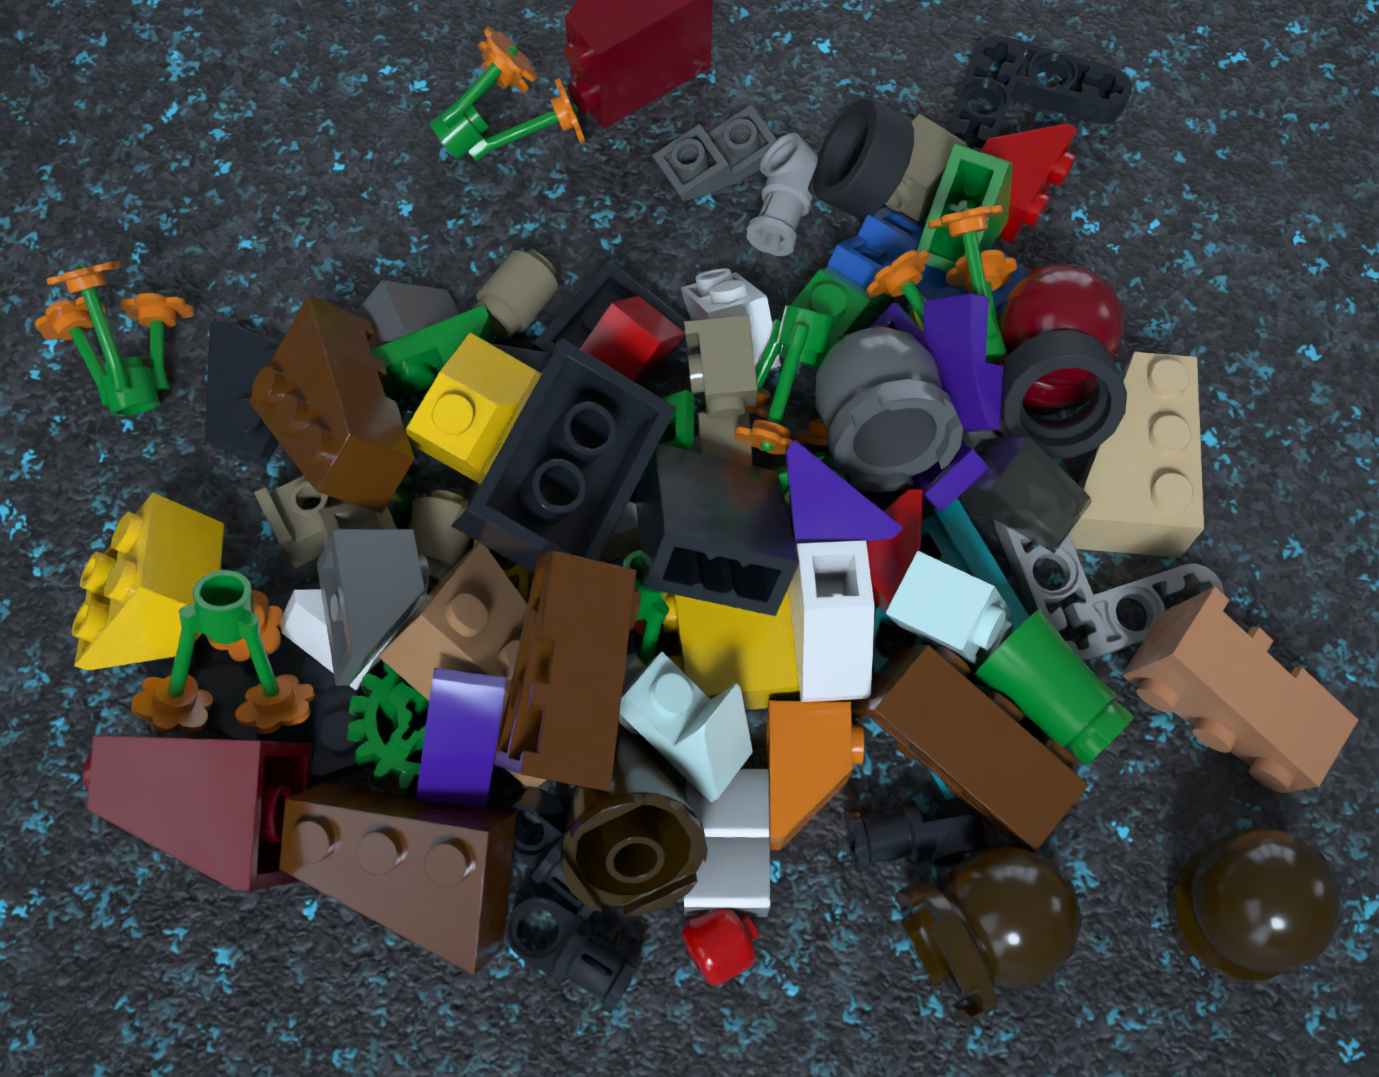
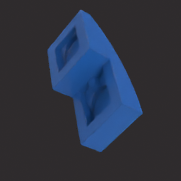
(876, 246)

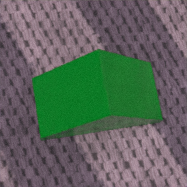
(968, 181)

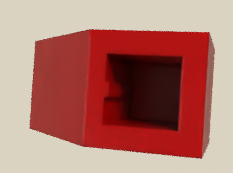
(1037, 161)

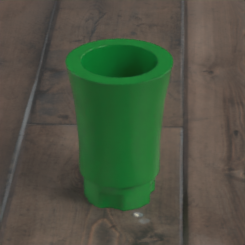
(1055, 688)

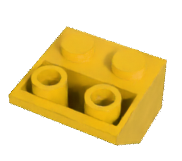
(144, 584)

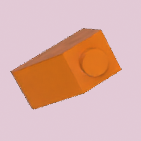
(807, 760)

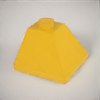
(469, 406)

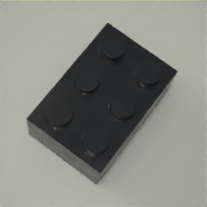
(564, 461)

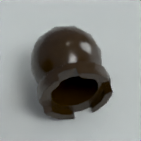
(1255, 905)
(997, 922)

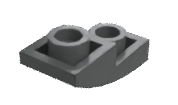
(713, 160)

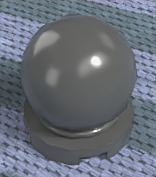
(885, 409)

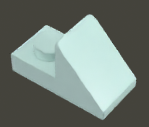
(696, 734)

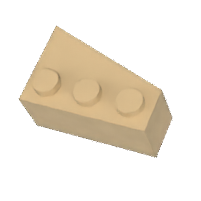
(1150, 470)

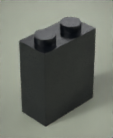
(714, 531)

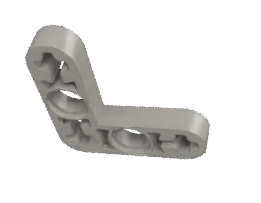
(1097, 611)

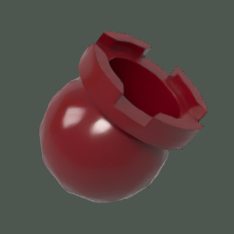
(1060, 300)

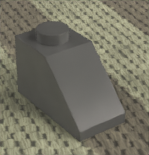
(367, 592)

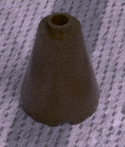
(636, 841)

